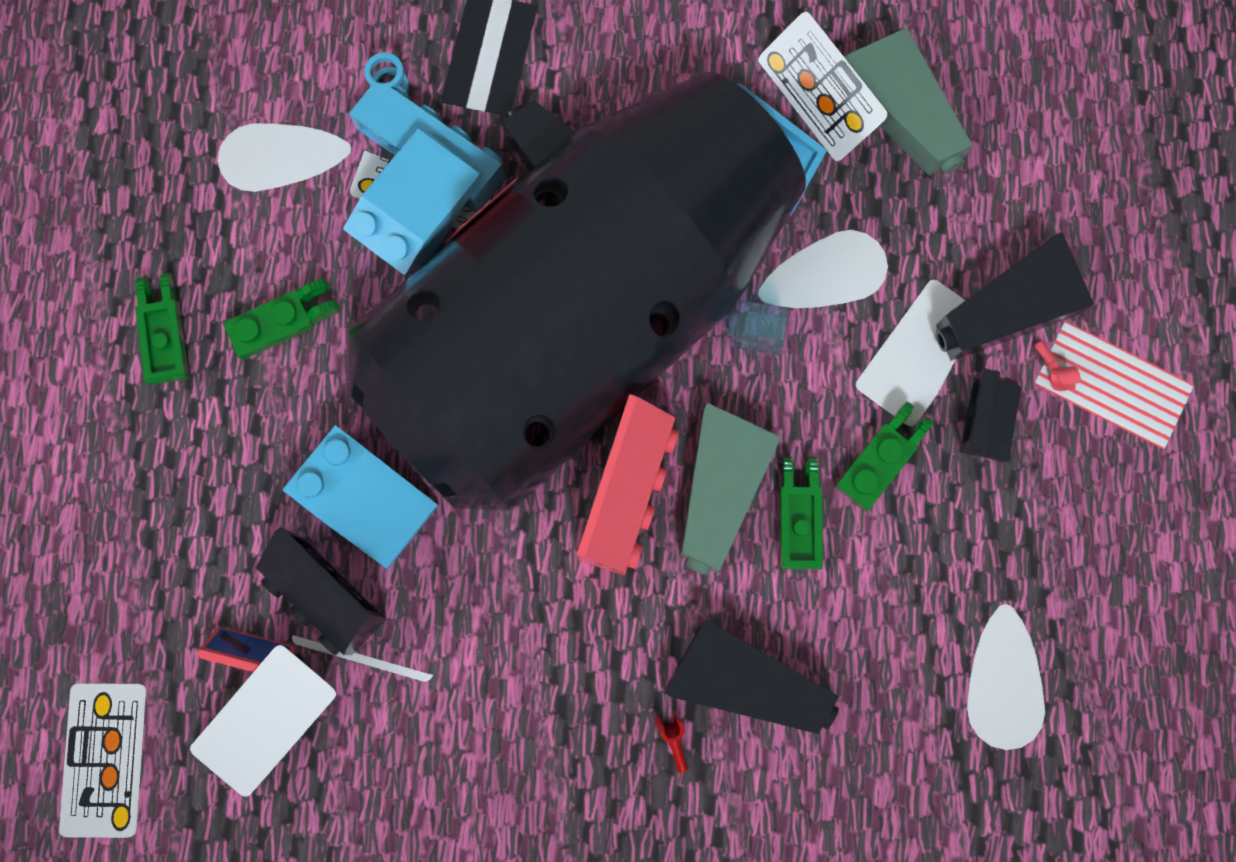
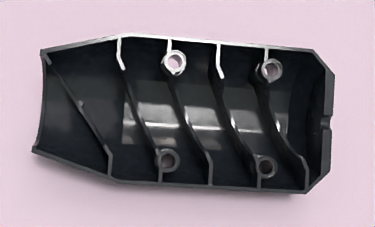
(554, 304)

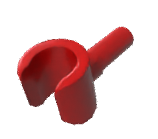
(672, 735)

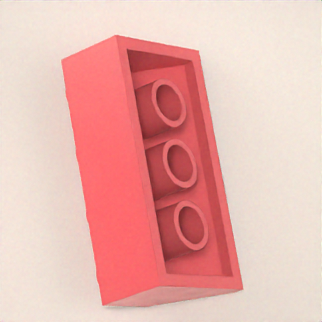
(627, 486)

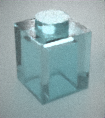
(758, 327)

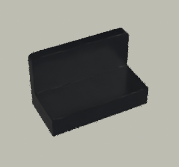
(990, 417)

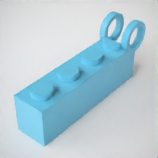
(391, 119)

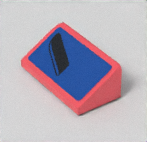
(238, 649)

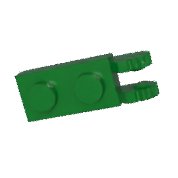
(278, 320)
(161, 332)
(881, 460)
(800, 518)

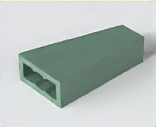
(914, 102)
(724, 481)

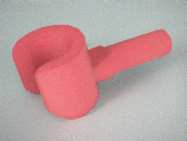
(1060, 378)

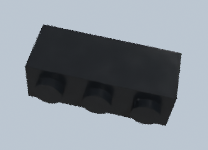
(317, 593)

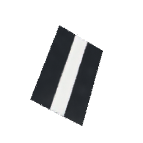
(489, 55)

